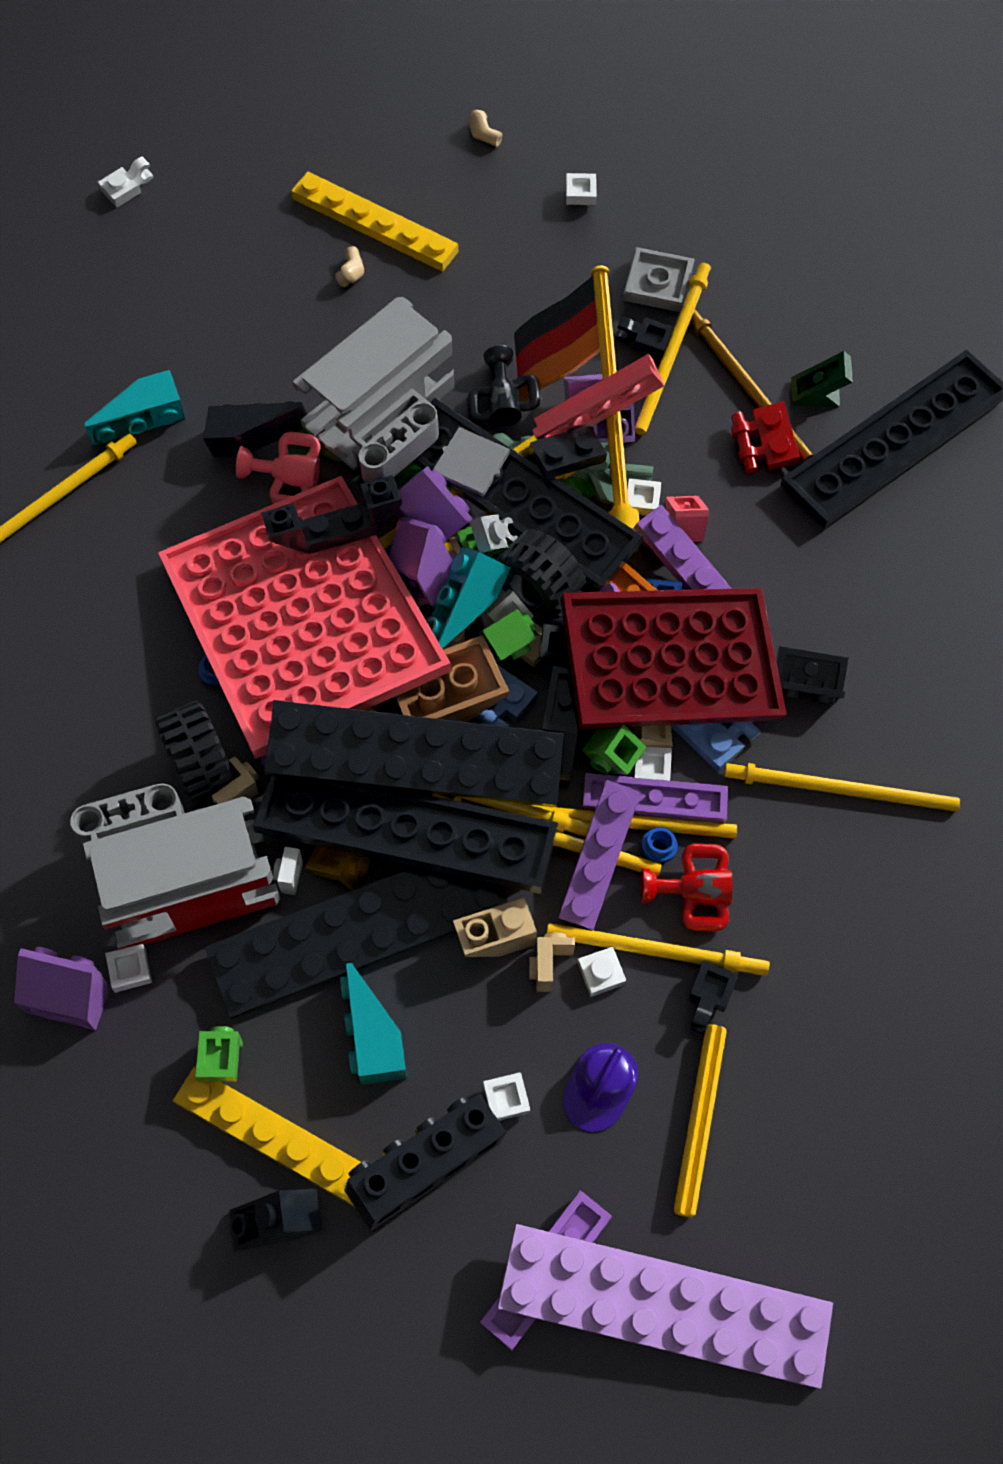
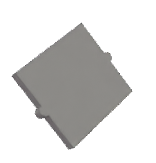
(471, 461)

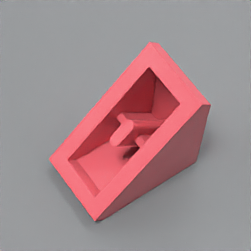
(689, 514)

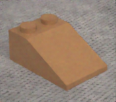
(464, 691)

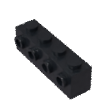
(424, 1160)

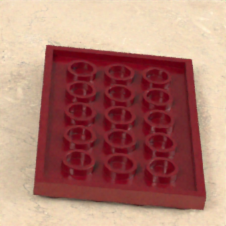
(671, 657)

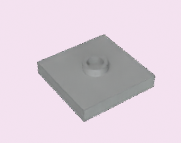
(658, 279)

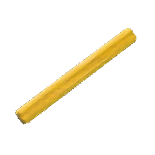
(700, 1121)

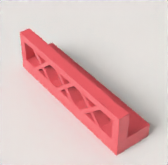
(601, 399)

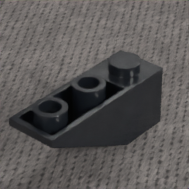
(249, 425)

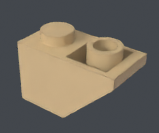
(497, 930)

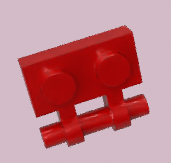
(775, 434)

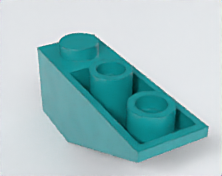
(140, 407)
(467, 593)
(376, 1036)

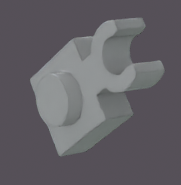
(492, 533)

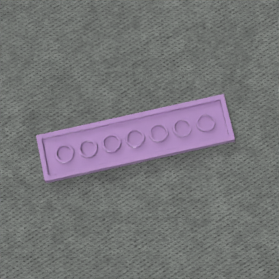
(666, 1306)

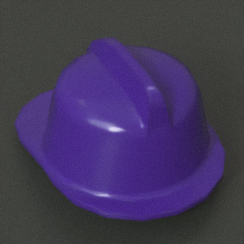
(600, 1087)

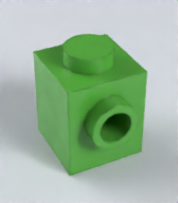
(510, 635)
(613, 750)

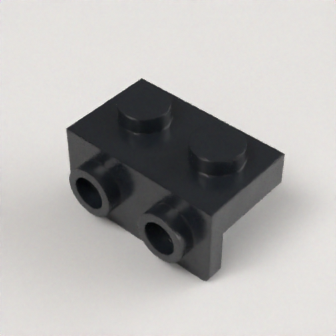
(567, 452)
(812, 674)

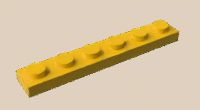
(375, 221)
(268, 1133)

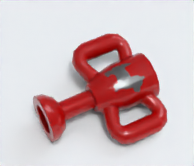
(701, 887)

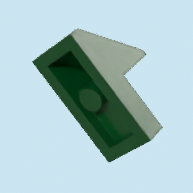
(821, 382)

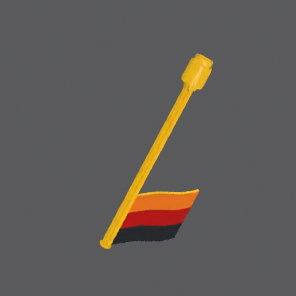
(563, 341)

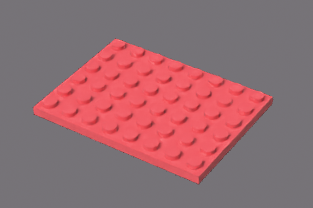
(301, 623)

